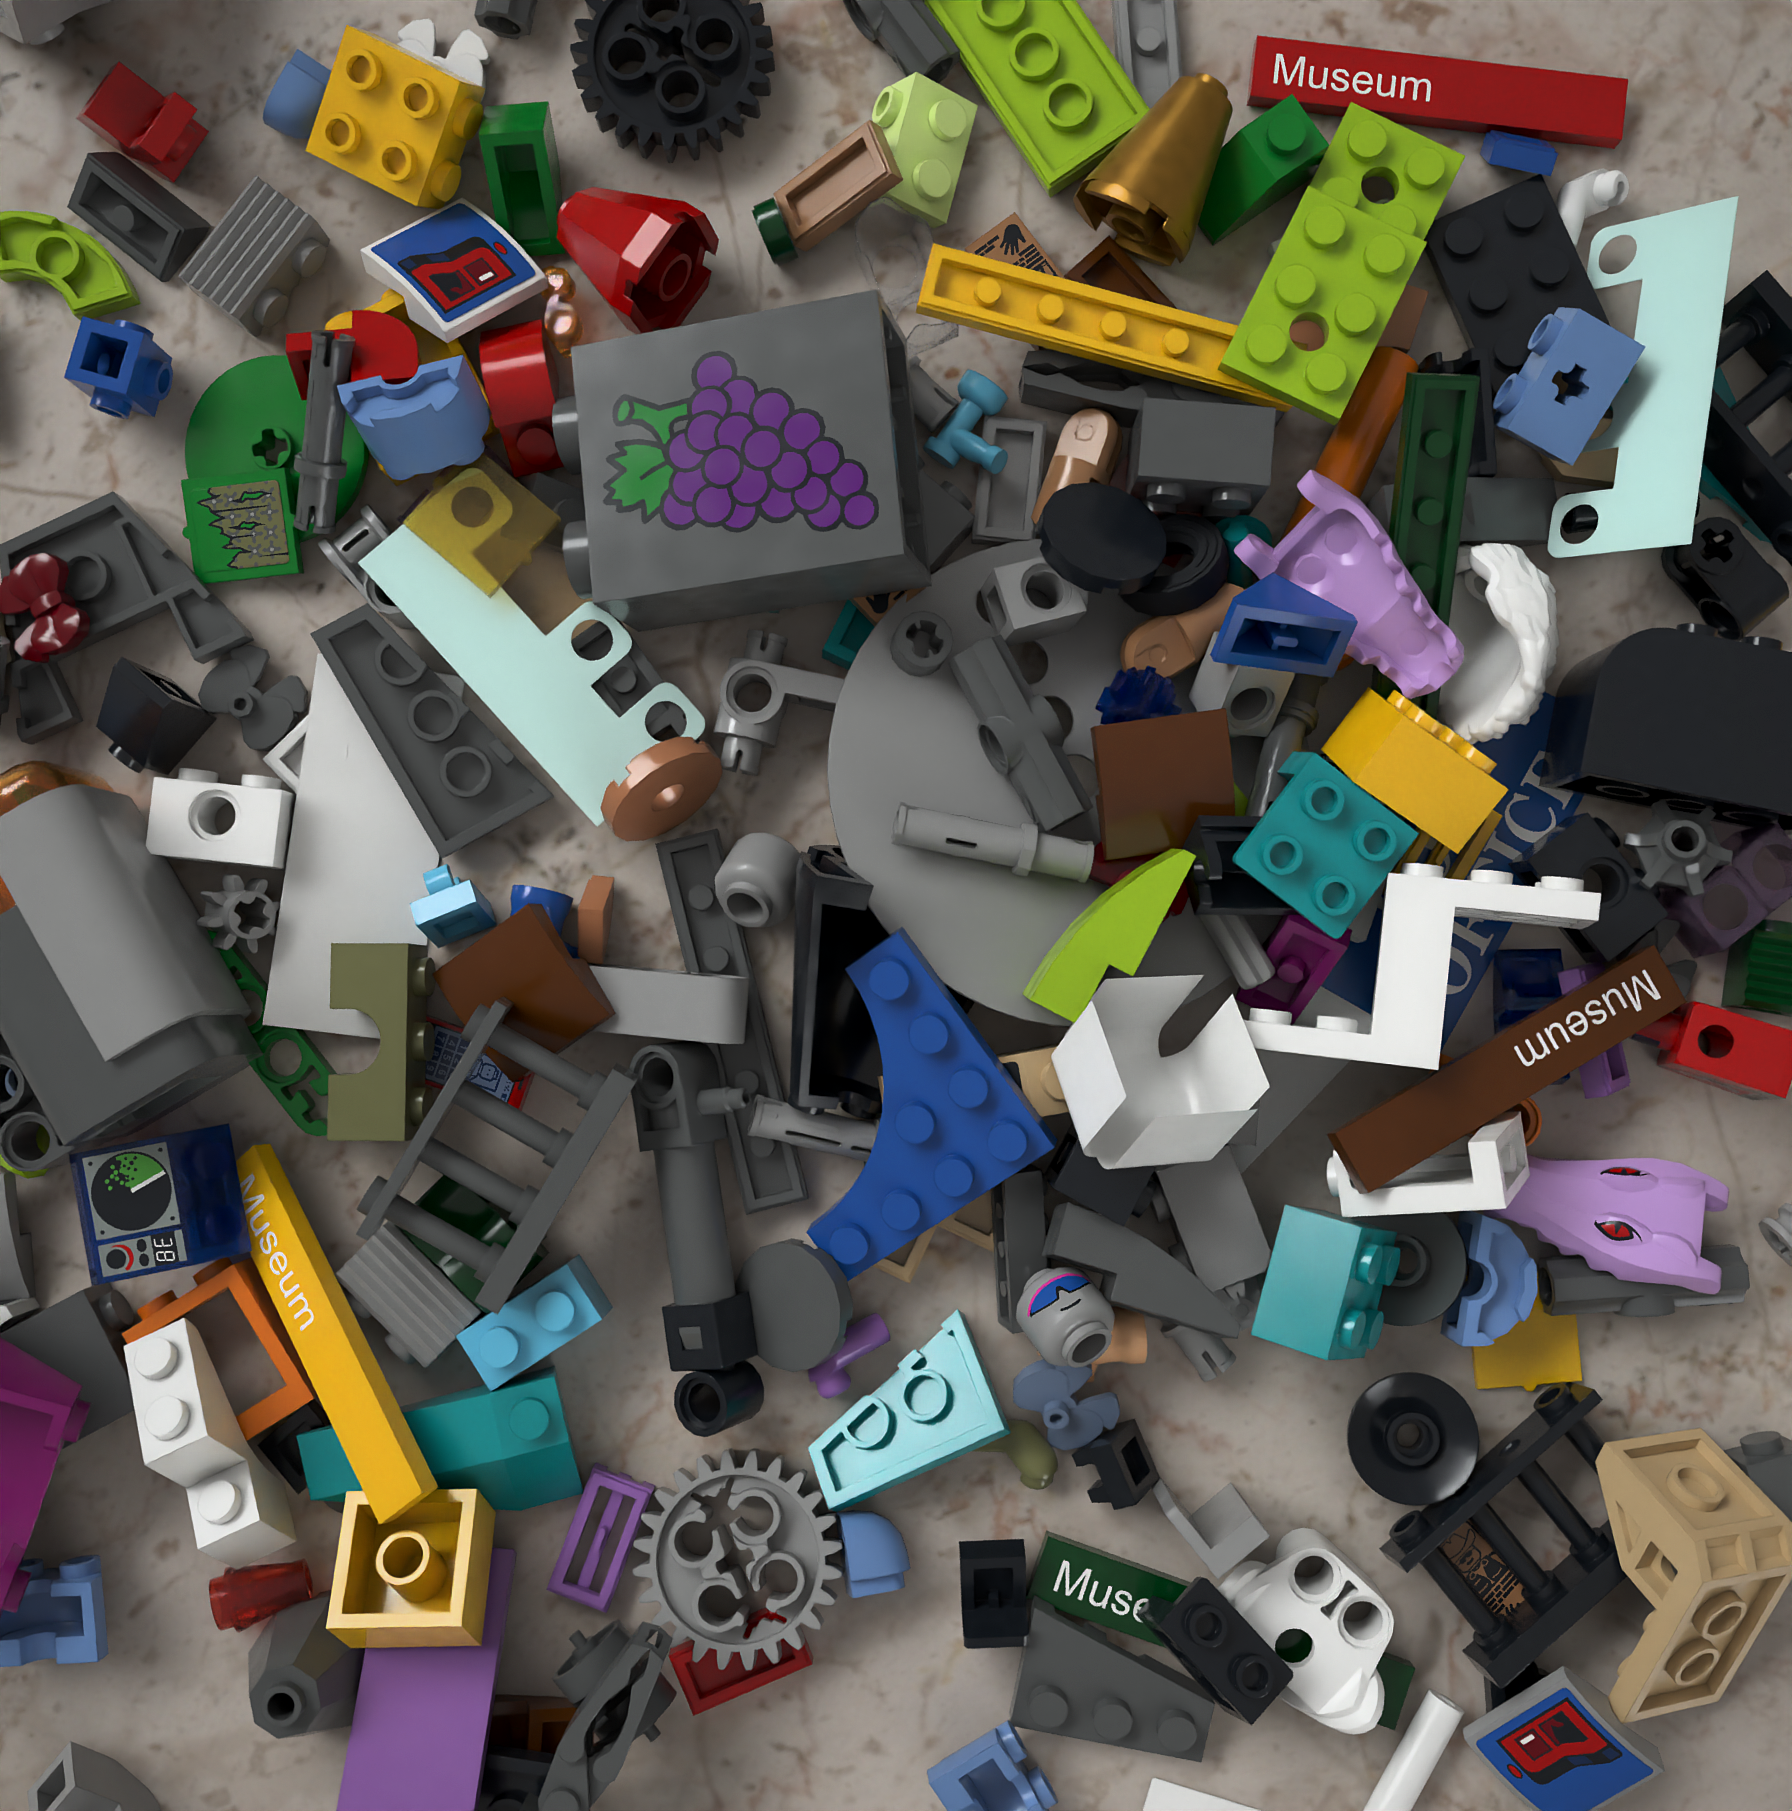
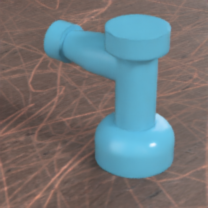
(955, 440)

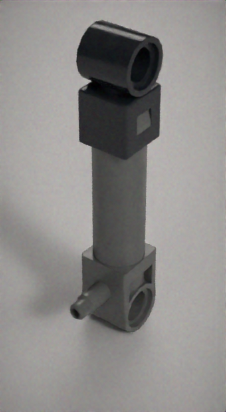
(710, 1324)

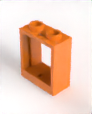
(257, 1305)

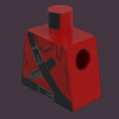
(1741, 1053)

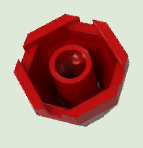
(639, 253)

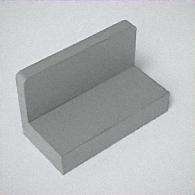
(1219, 1530)

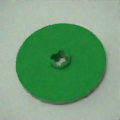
(243, 417)

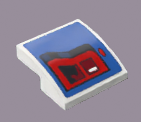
(454, 269)

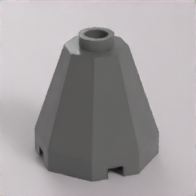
(302, 1673)

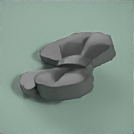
(263, 716)

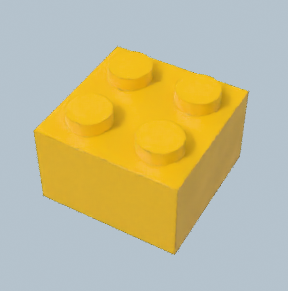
(1416, 766)
(413, 1576)

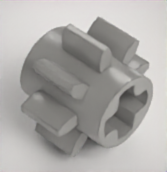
(223, 920)

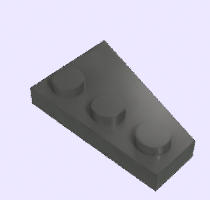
(1098, 1692)

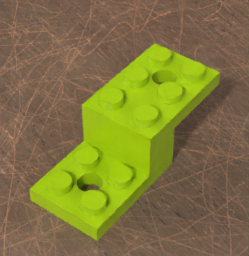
(1342, 264)

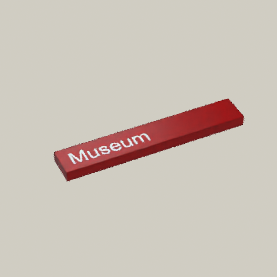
(1440, 91)

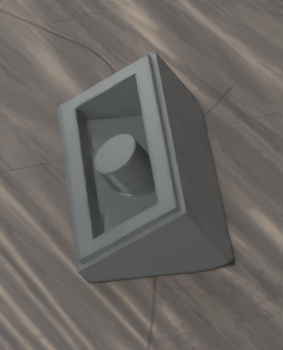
(136, 213)

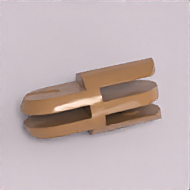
(1083, 454)
(1176, 640)

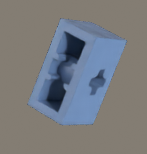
(1593, 364)

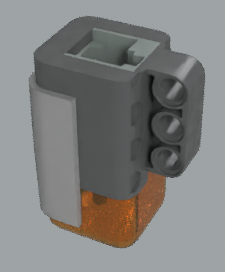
(103, 974)

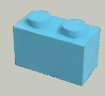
(535, 1322)

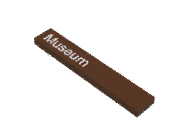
(1505, 1069)

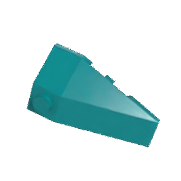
(500, 1441)

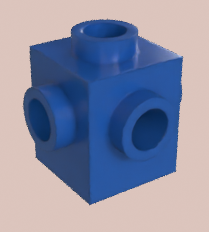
(119, 367)

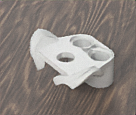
(1340, 1675)

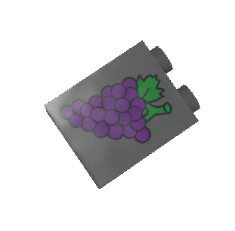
(744, 465)

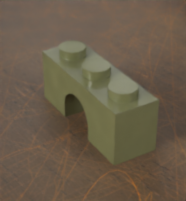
(392, 989)

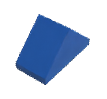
(1283, 630)

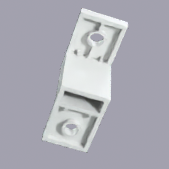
(1416, 960)

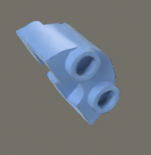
(422, 422)
(1498, 1285)
(58, 1615)
(991, 1776)

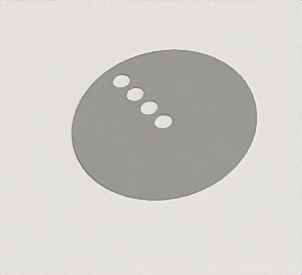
(920, 746)

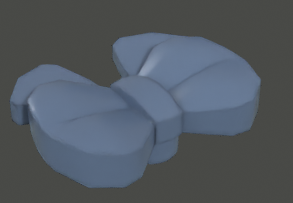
(1051, 1392)

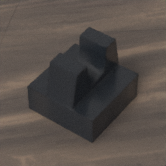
(1122, 1465)

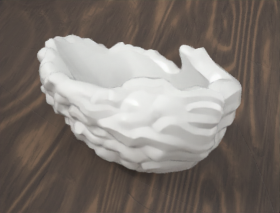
(1509, 637)

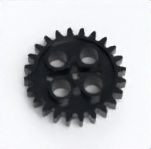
(640, 100)

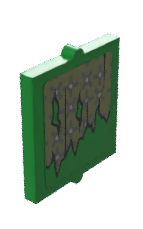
(242, 526)

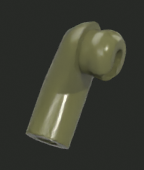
(1028, 1452)

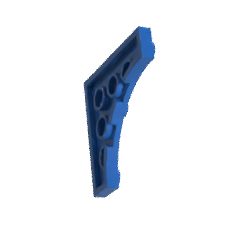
(947, 1116)

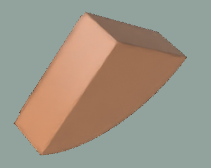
(595, 918)

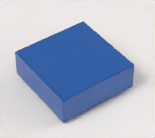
(1519, 152)

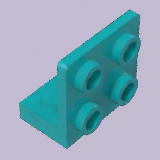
(1323, 844)

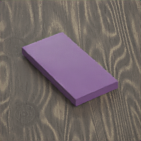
(427, 1717)

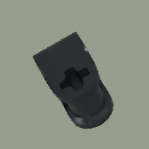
(1728, 581)

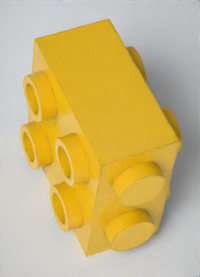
(396, 119)

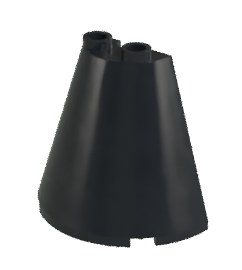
(832, 1031)

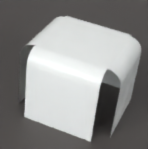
(1149, 1107)

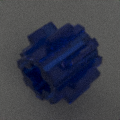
(1137, 697)

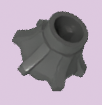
(1677, 849)

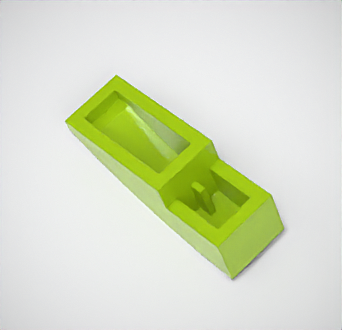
(1109, 932)

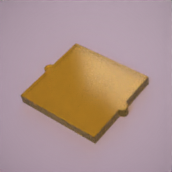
(482, 522)

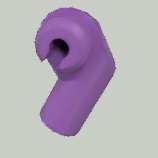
(862, 1338)

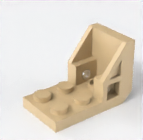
(1692, 1508)

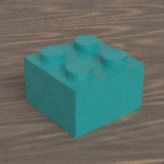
(1326, 1284)

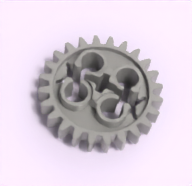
(684, 1577)

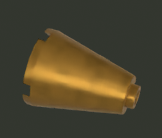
(1160, 172)

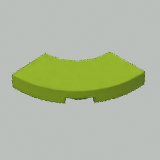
(66, 258)

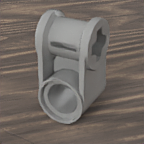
(354, 545)

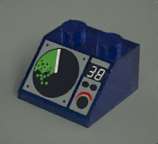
(160, 1204)

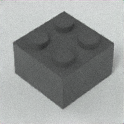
(1200, 457)

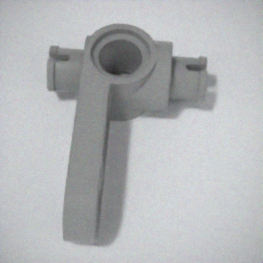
(750, 731)

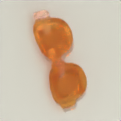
(562, 321)

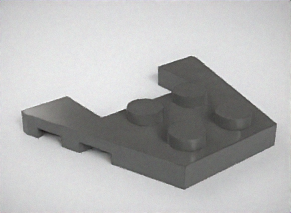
(119, 578)

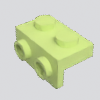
(928, 139)

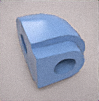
(296, 96)
(871, 1554)

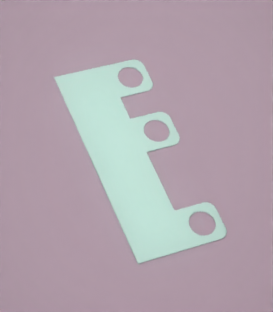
(1667, 400)
(521, 674)

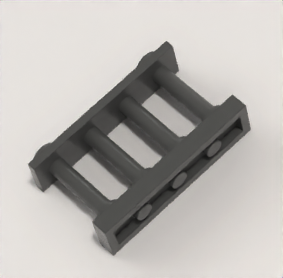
(529, 1208)

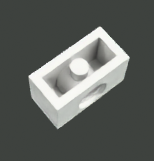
(185, 813)

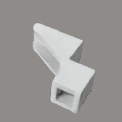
(196, 1441)

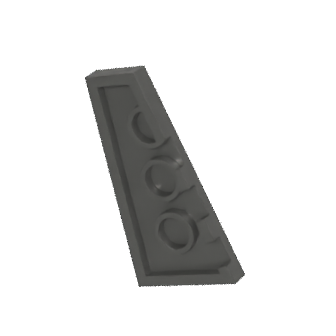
(433, 744)

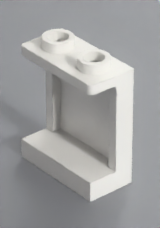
(1446, 1183)

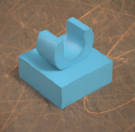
(451, 909)

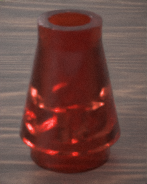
(257, 1592)

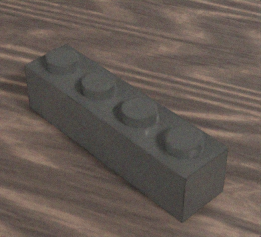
(1018, 1238)

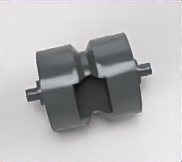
(587, 1666)

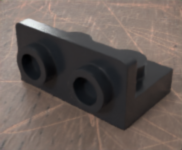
(1218, 1649)

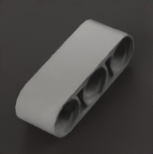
(674, 1003)

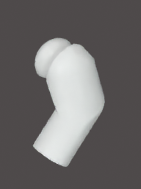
(1589, 196)

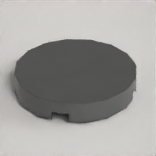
(796, 1304)

